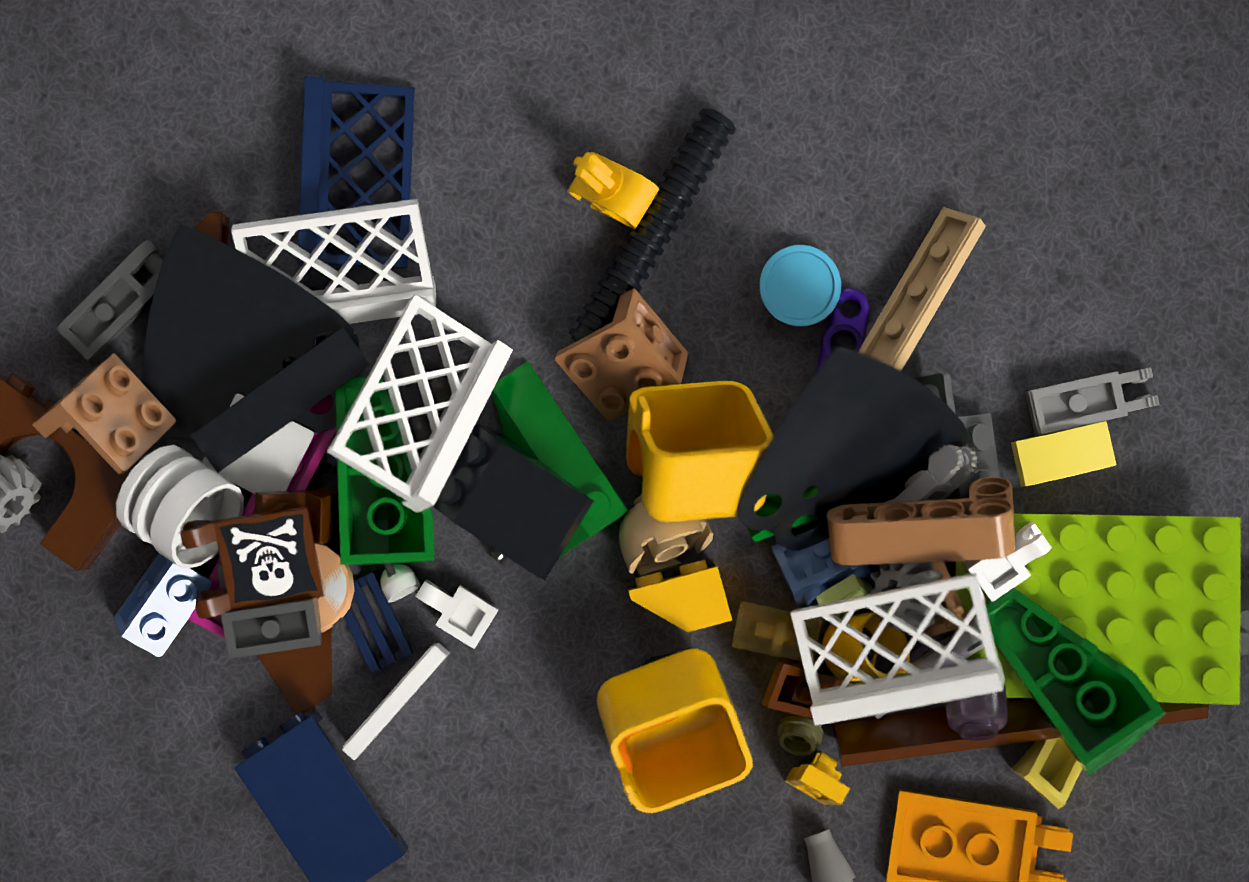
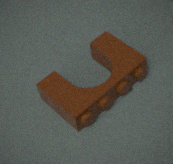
(91, 513)

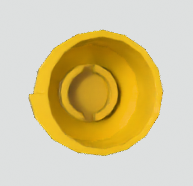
(851, 648)

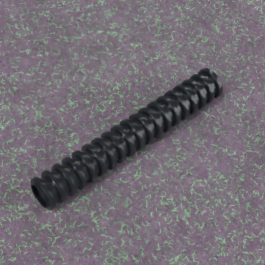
(658, 220)

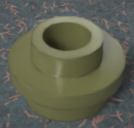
(799, 735)

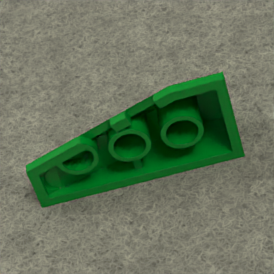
(539, 427)
(371, 517)
(1081, 690)

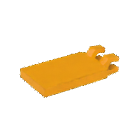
(968, 841)

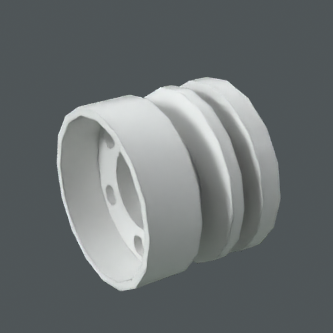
(167, 493)

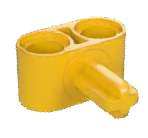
(612, 188)

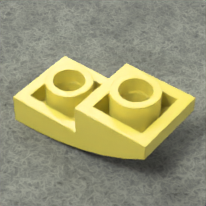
(1063, 453)

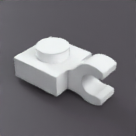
(1003, 574)
(463, 615)

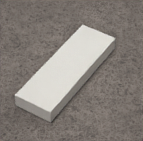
(395, 700)

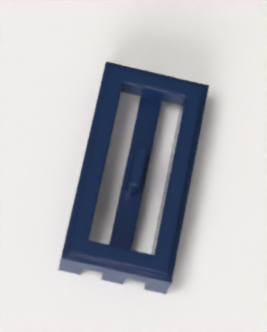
(391, 618)

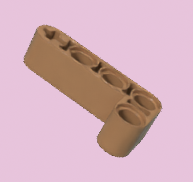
(926, 529)

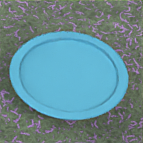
(800, 285)

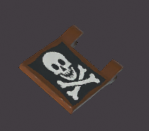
(262, 558)

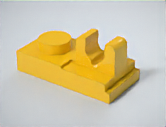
(819, 780)

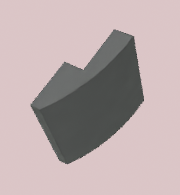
(270, 626)

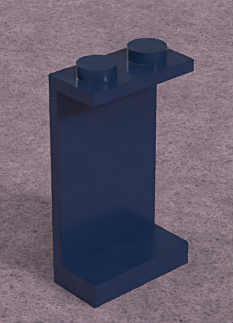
(318, 805)

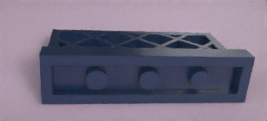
(317, 158)

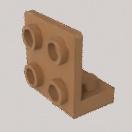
(624, 356)
(111, 413)

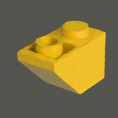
(686, 600)

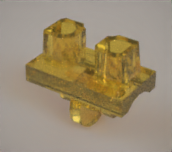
(770, 631)

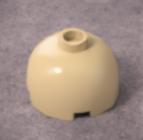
(653, 544)

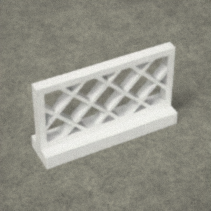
(352, 301)
(448, 431)
(906, 689)

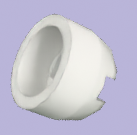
(399, 584)

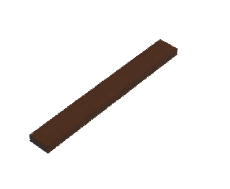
(929, 733)

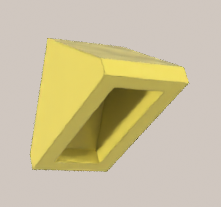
(1049, 770)

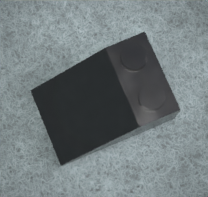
(512, 501)

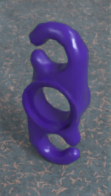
(853, 325)

